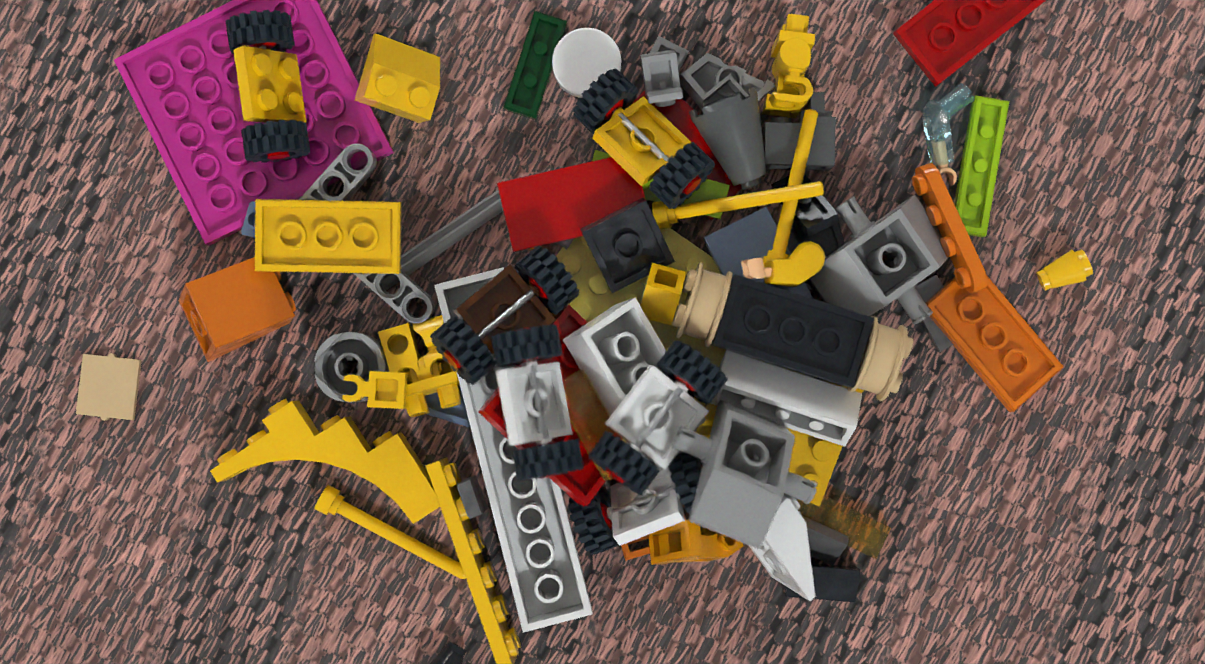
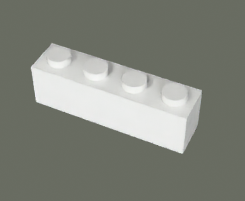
(790, 398)

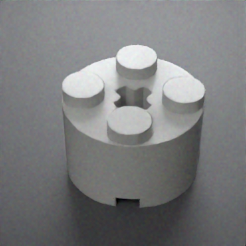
(334, 355)

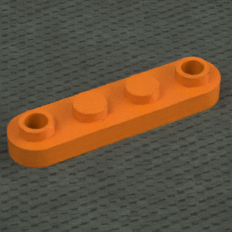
(955, 238)

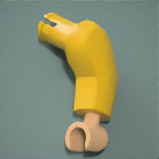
(800, 266)

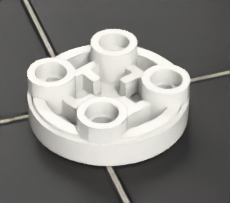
(582, 58)

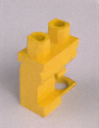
(791, 61)
(425, 373)

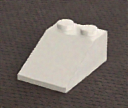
(787, 551)

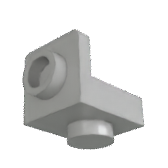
(661, 78)

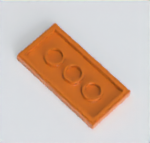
(994, 341)

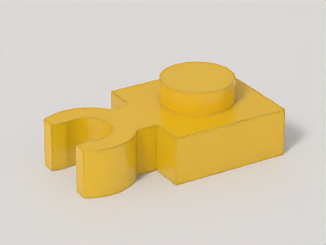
(382, 389)

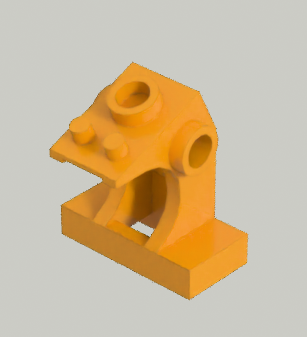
(690, 545)

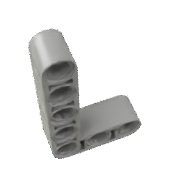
(352, 182)

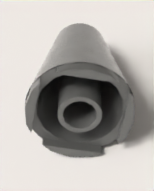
(734, 136)

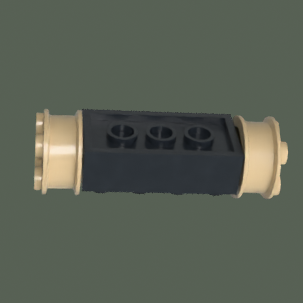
(792, 331)

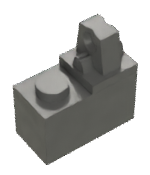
(781, 139)

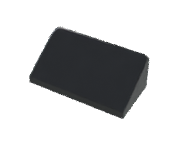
(832, 583)

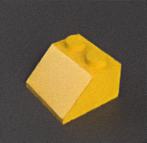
(400, 79)

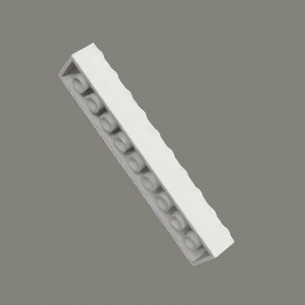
(526, 513)

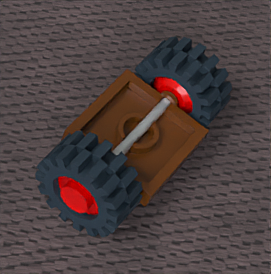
(503, 305)

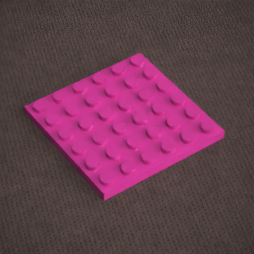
(195, 115)

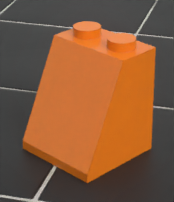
(235, 307)

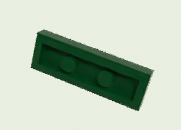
(534, 66)

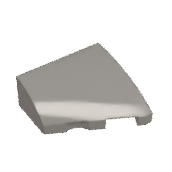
(712, 80)

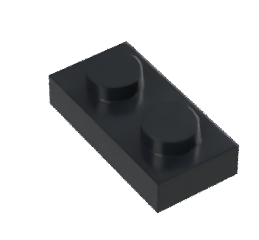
(811, 213)

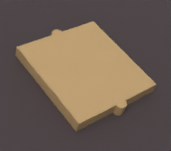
(108, 387)

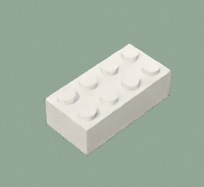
(616, 351)

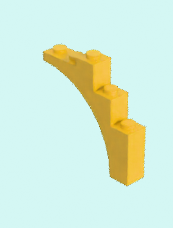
(294, 436)

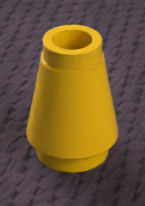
(1066, 270)

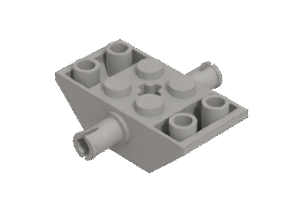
(856, 273)
(742, 473)

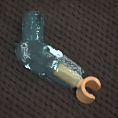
(937, 127)

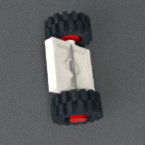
(535, 402)
(653, 415)
(632, 516)

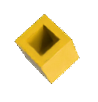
(662, 293)

